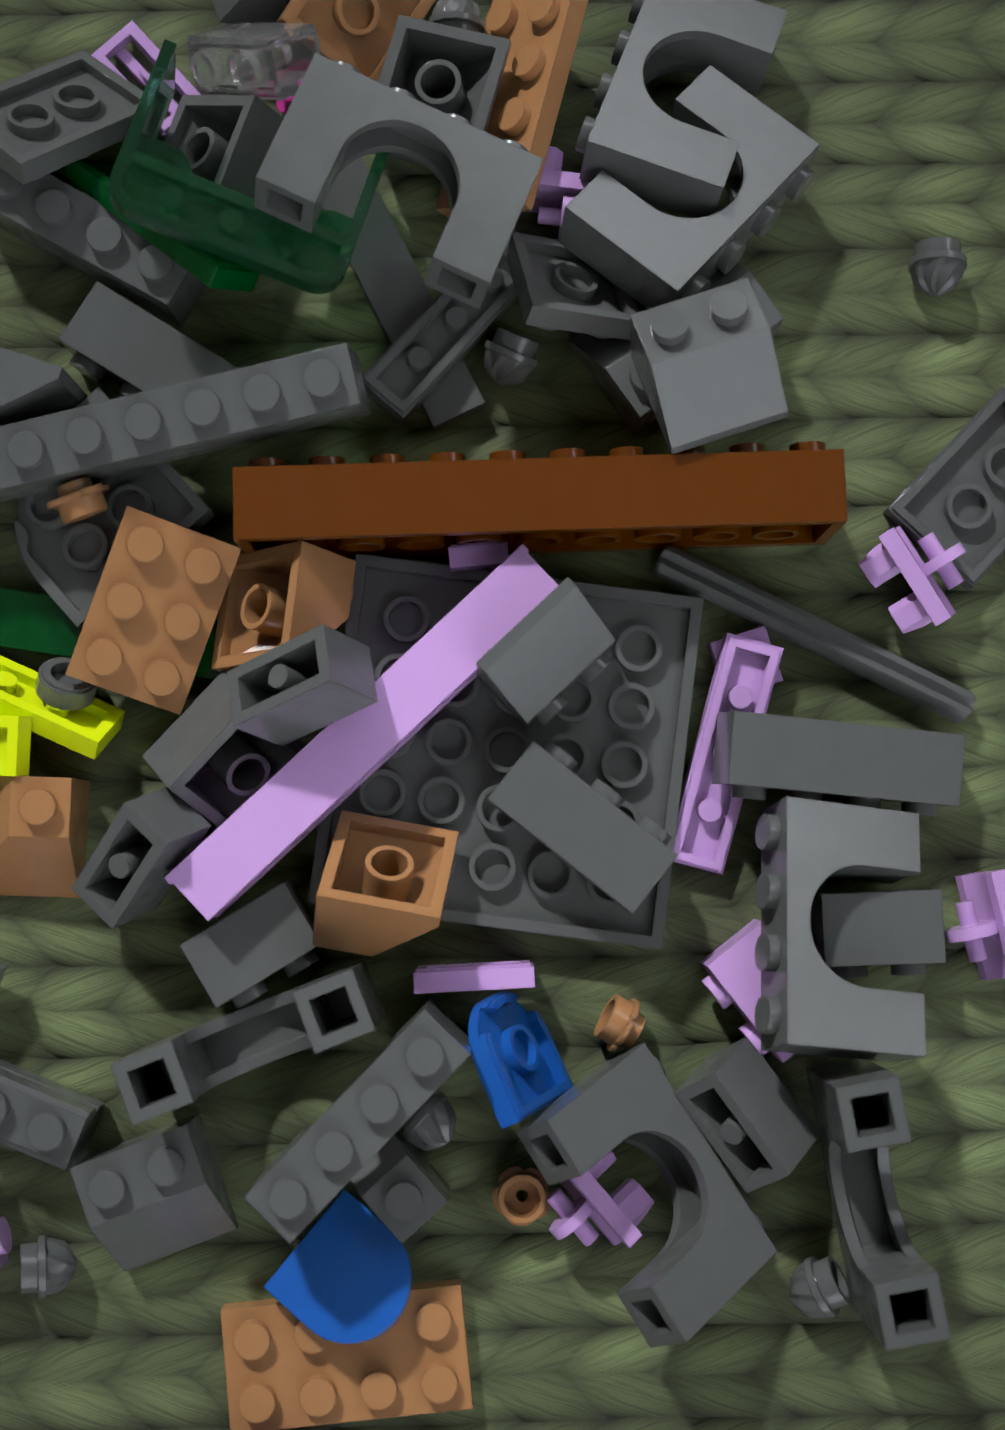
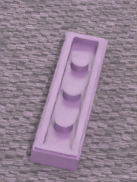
(706, 811)

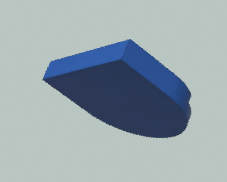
(515, 1058)
(345, 1275)

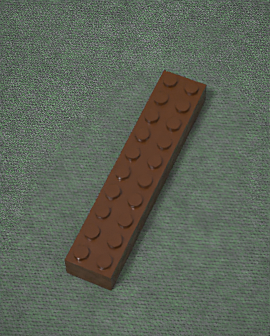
(545, 502)

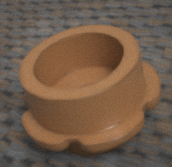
(620, 1022)
(521, 1211)

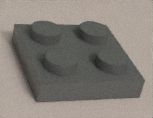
(565, 292)

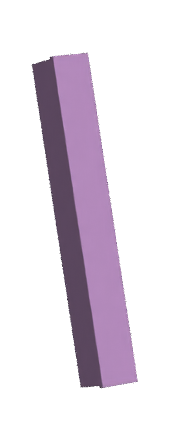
(360, 743)

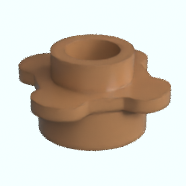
(79, 500)

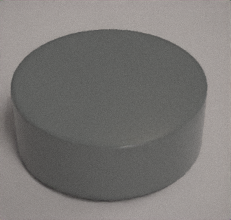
(62, 690)

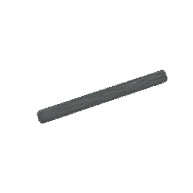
(815, 634)

